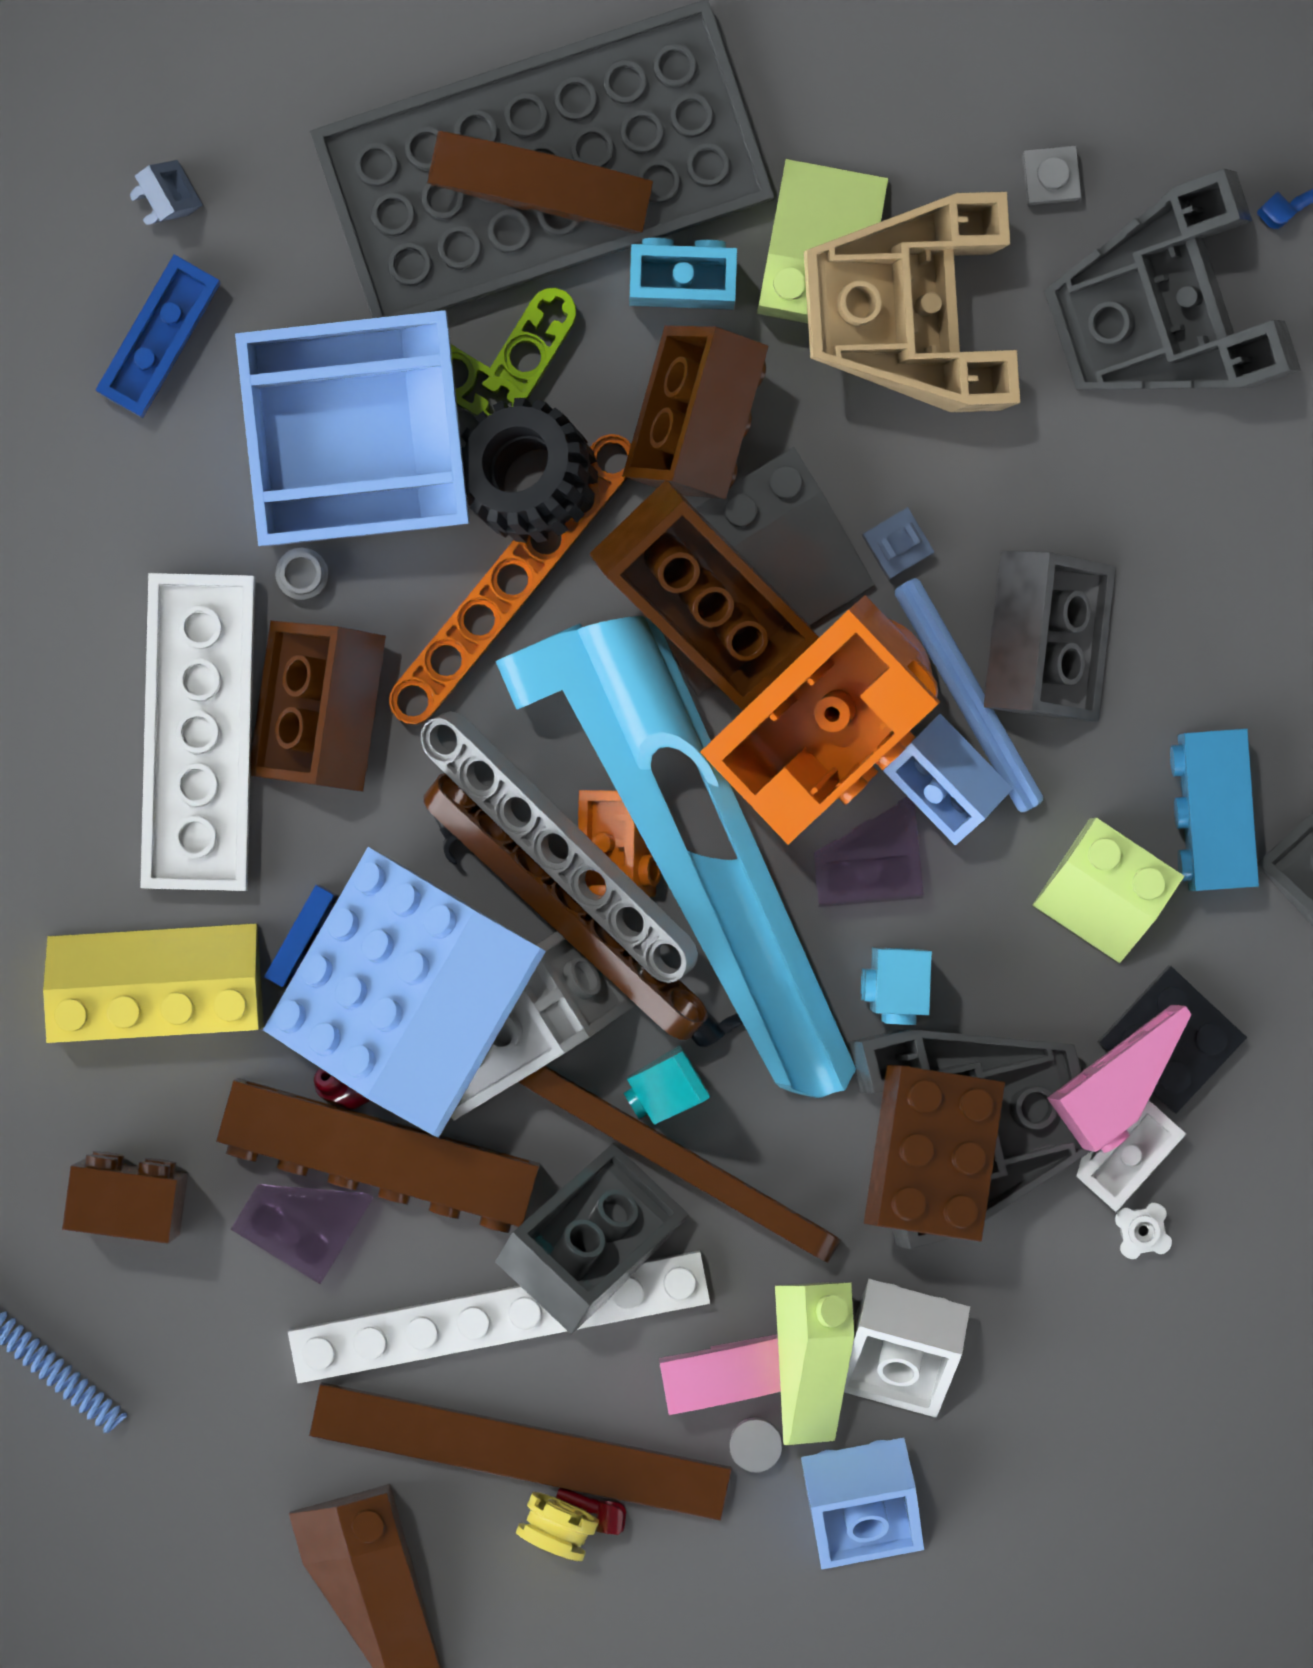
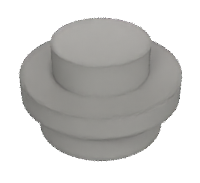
(301, 573)

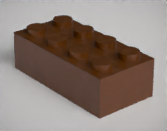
(703, 595)

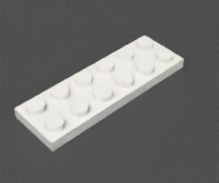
(197, 732)

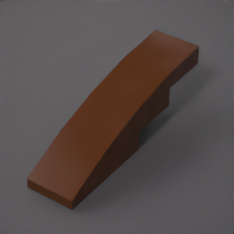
(539, 182)

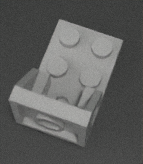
(555, 1012)

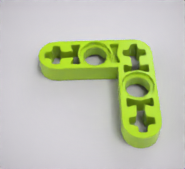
(502, 372)

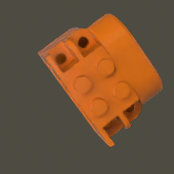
(828, 720)

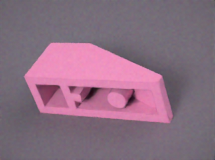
(1117, 1086)

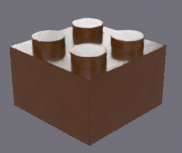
(125, 1199)

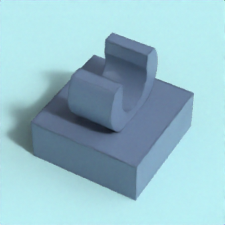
(167, 192)
(898, 543)

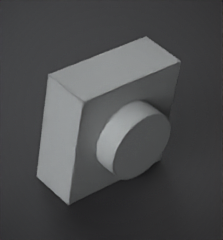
(1051, 175)

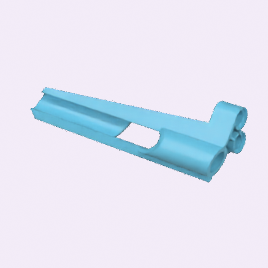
(630, 706)

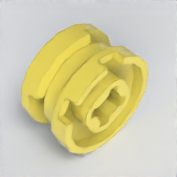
(557, 1526)

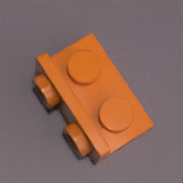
(611, 828)

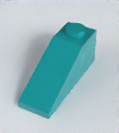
(665, 1087)

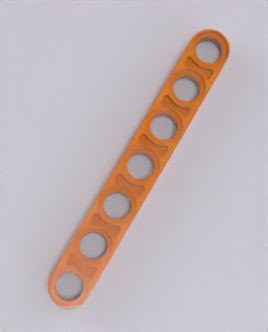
(501, 604)

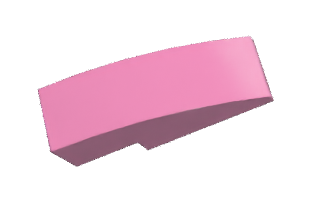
(721, 1374)

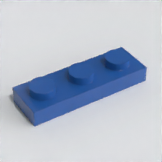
(158, 336)

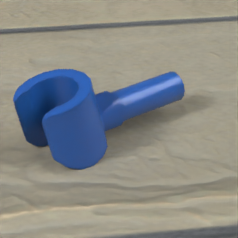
(1279, 211)

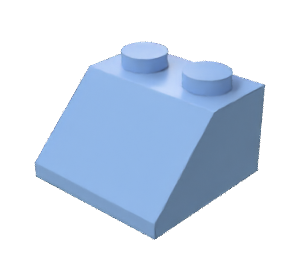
(863, 1503)

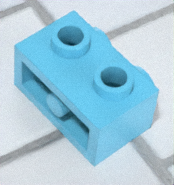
(683, 274)
(898, 984)

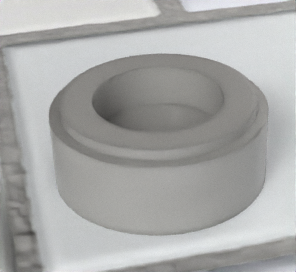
(755, 1444)

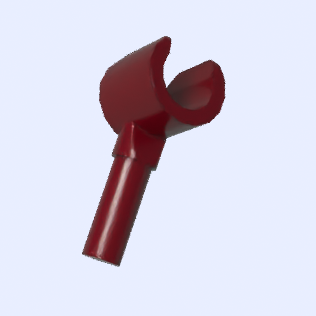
(609, 1513)

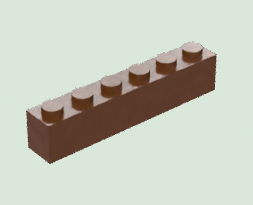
(377, 1153)

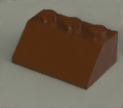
(317, 705)

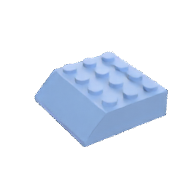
(352, 428)
(403, 992)

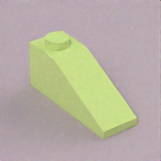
(814, 1357)

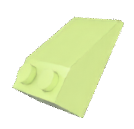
(813, 209)

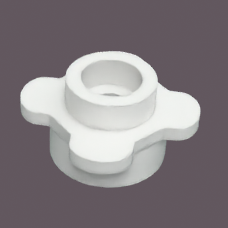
(1132, 1220)

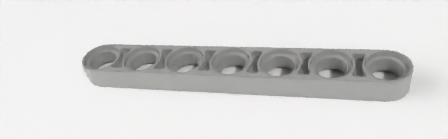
(582, 855)

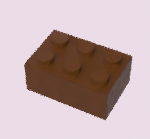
(696, 410)
(934, 1152)

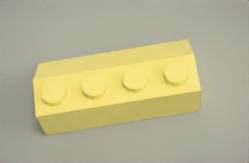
(152, 983)

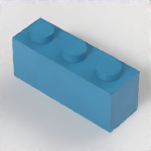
(1215, 810)

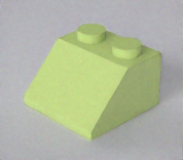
(1107, 890)

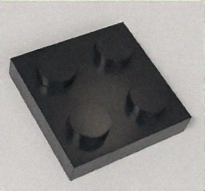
(1201, 1048)

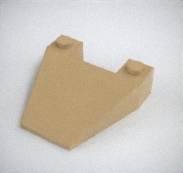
(889, 304)

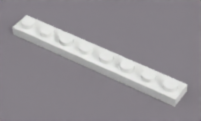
(482, 1321)

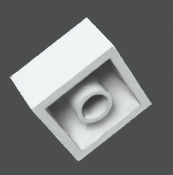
(905, 1347)

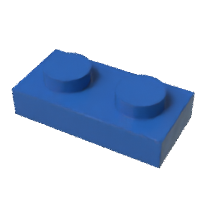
(301, 935)

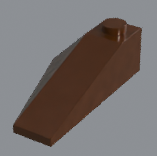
(367, 1575)

